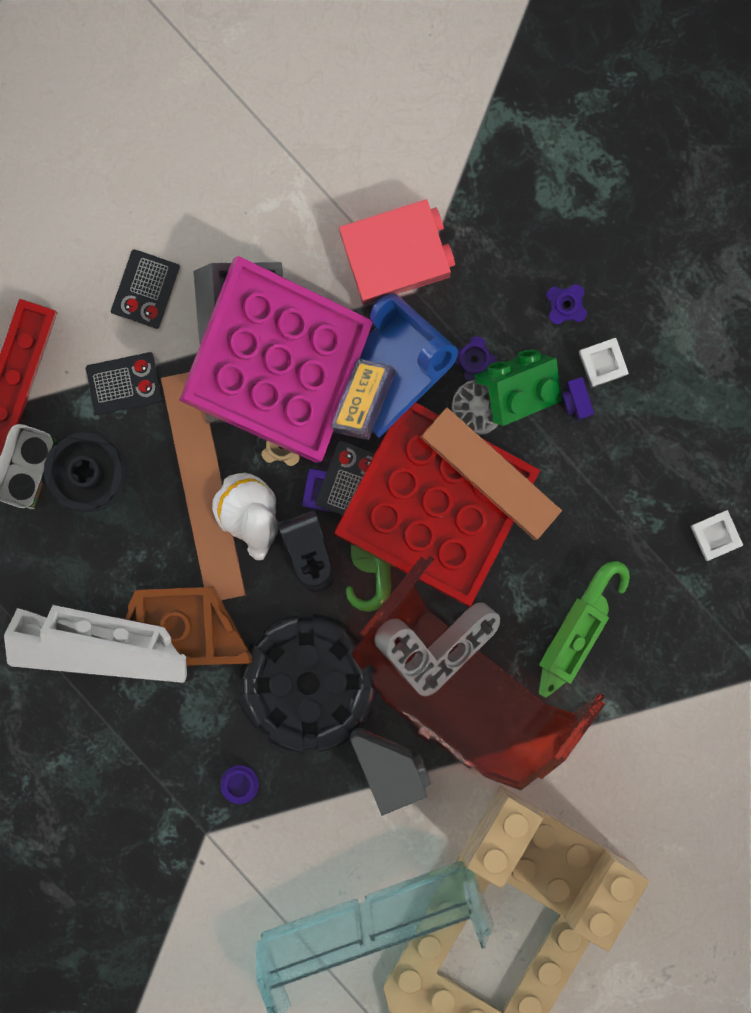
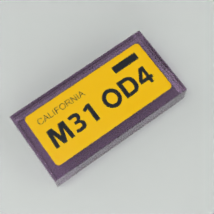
(363, 399)

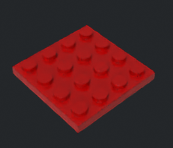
(423, 507)

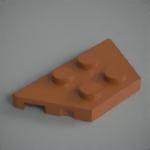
(194, 621)

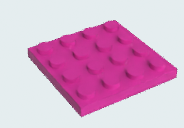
(275, 359)

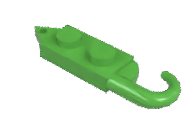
(579, 630)

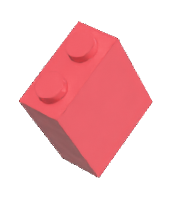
(397, 251)

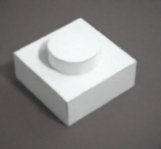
(603, 362)
(716, 535)

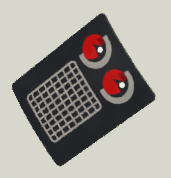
(145, 288)
(124, 383)
(343, 476)

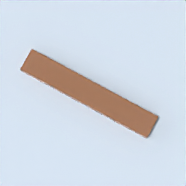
(201, 482)

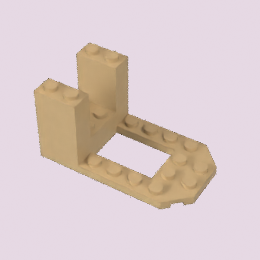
(551, 864)

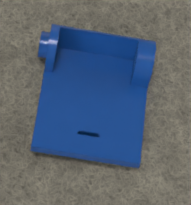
(412, 349)

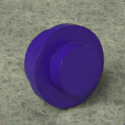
(239, 784)

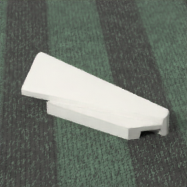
(92, 645)

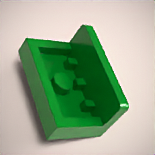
(521, 385)

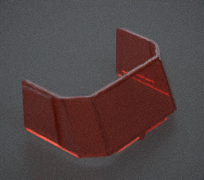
(481, 709)

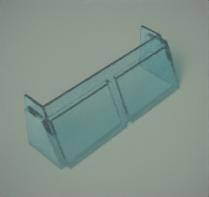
(368, 927)

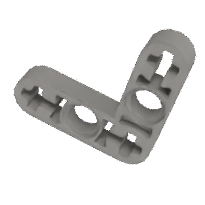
(433, 666)

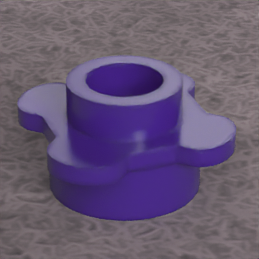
(559, 312)
(478, 349)

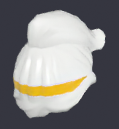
(247, 511)

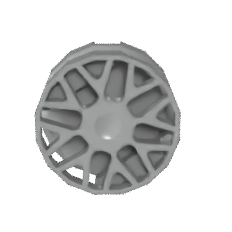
(474, 407)

